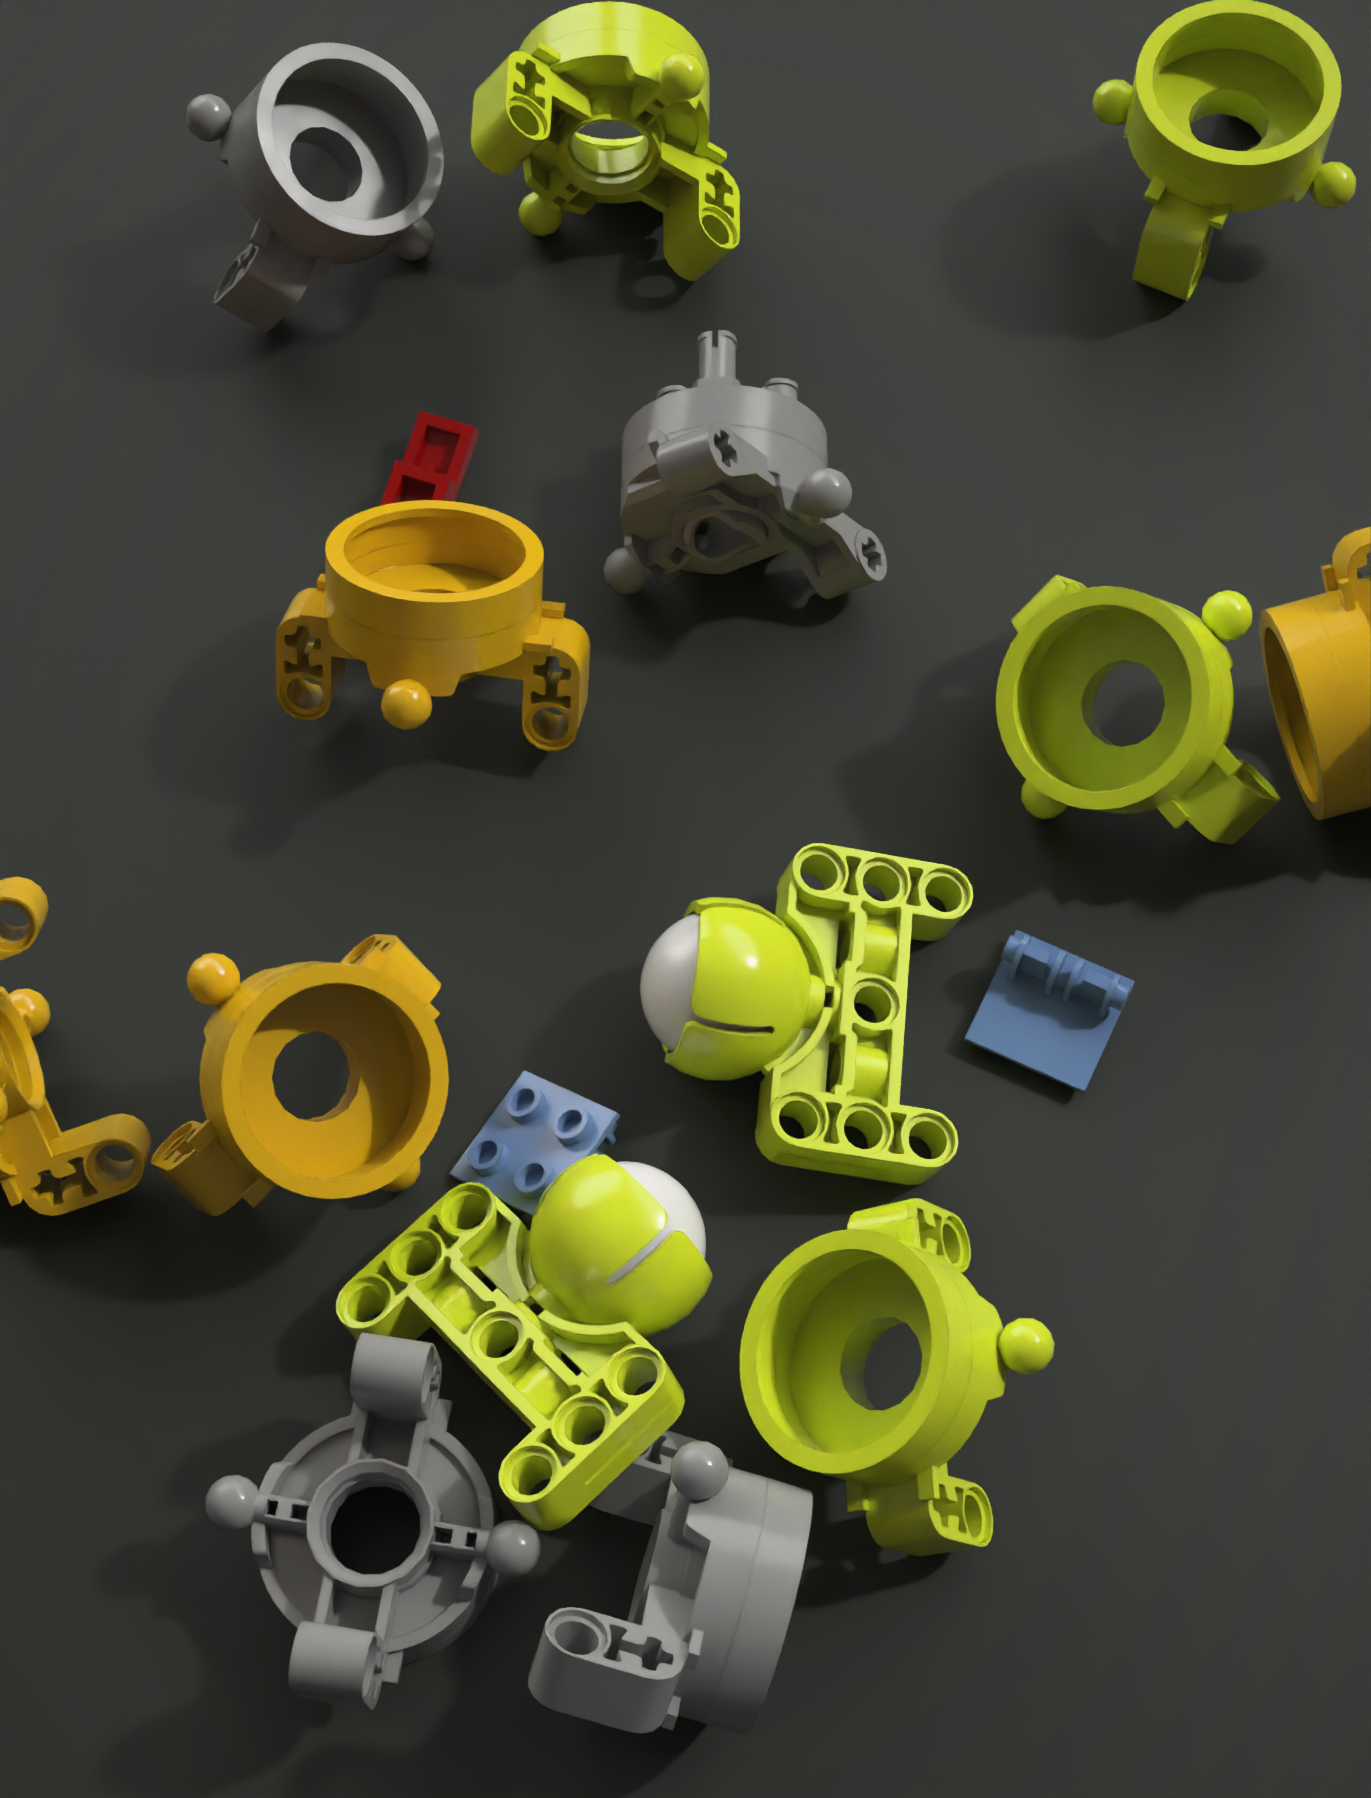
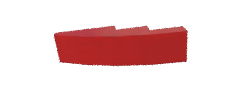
(433, 461)

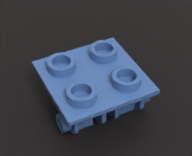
(1049, 1010)
(533, 1139)

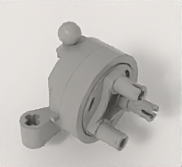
(732, 480)

